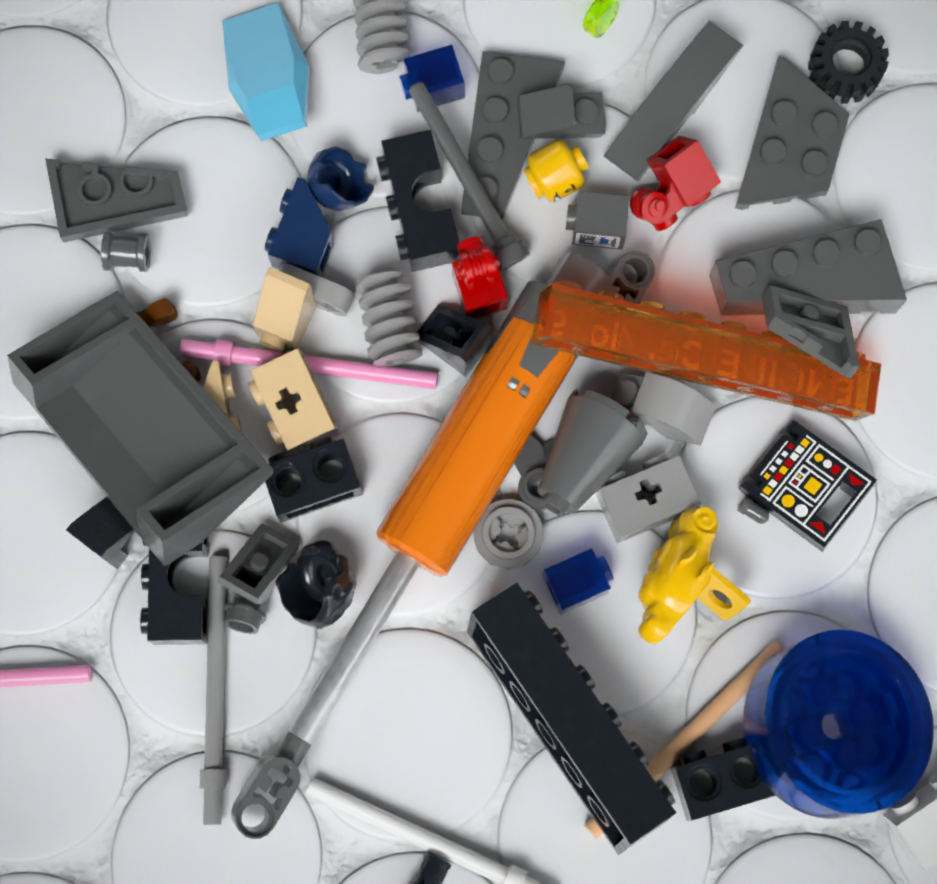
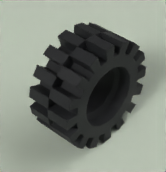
(861, 43)

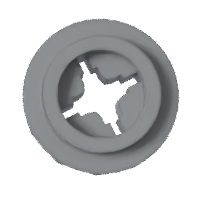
(514, 514)

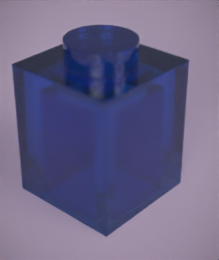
(438, 72)
(578, 580)

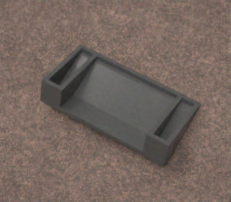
(139, 425)

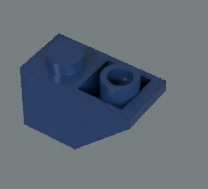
(302, 234)

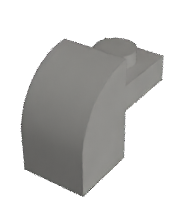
(665, 406)

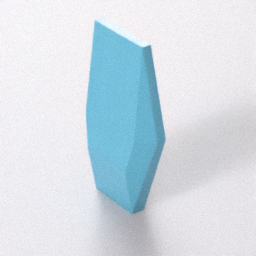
(267, 71)

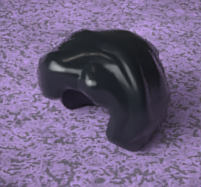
(317, 586)

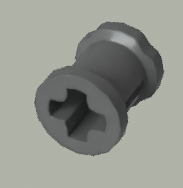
(125, 252)

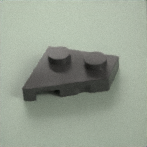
(813, 326)

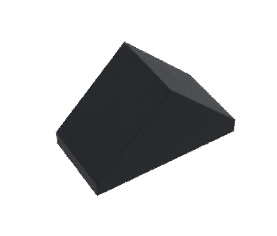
(455, 338)

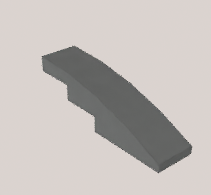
(673, 100)

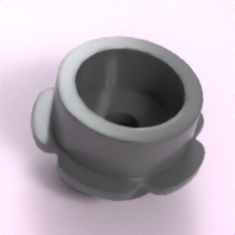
(244, 616)

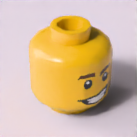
(556, 170)

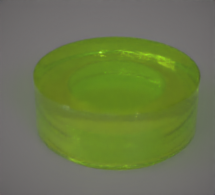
(600, 17)

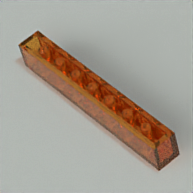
(699, 351)

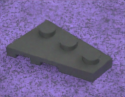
(110, 199)

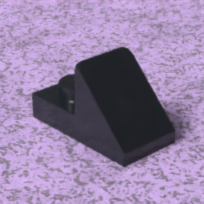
(103, 531)

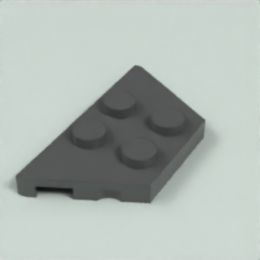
(793, 141)

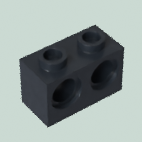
(315, 490)
(726, 789)

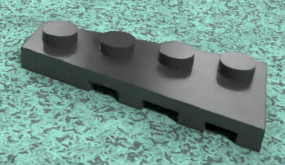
(495, 140)

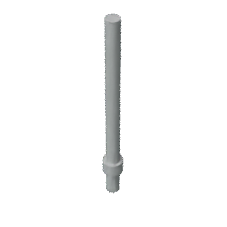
(213, 777)

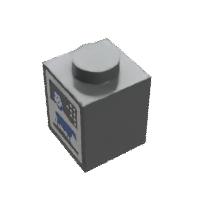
(598, 220)

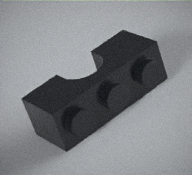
(426, 236)
(170, 615)

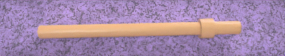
(701, 723)

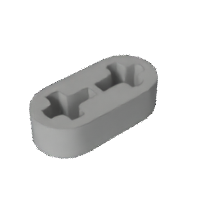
(327, 294)

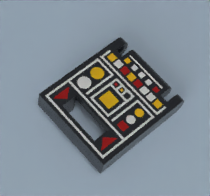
(800, 480)

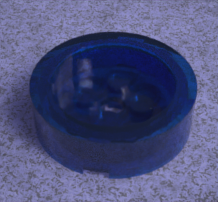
(878, 712)

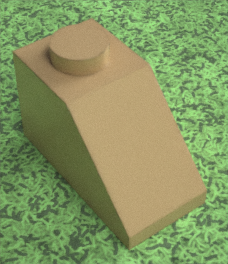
(283, 311)

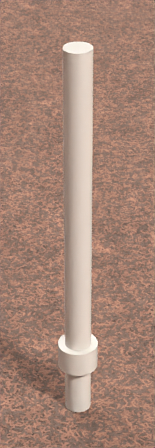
(418, 835)

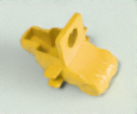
(682, 574)

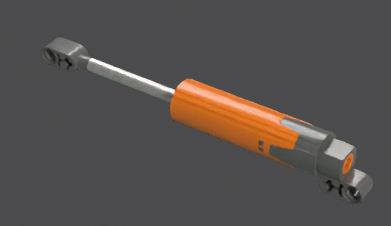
(447, 497)

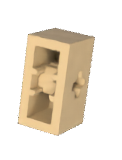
(291, 373)

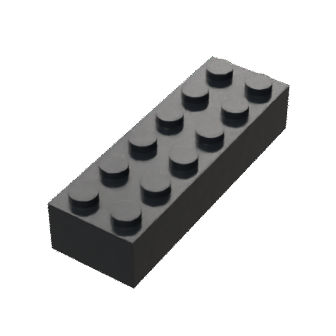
(569, 718)

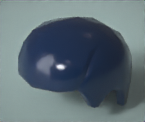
(338, 179)

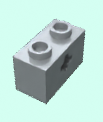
(632, 517)

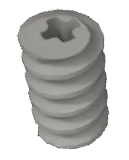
(380, 35)
(386, 319)

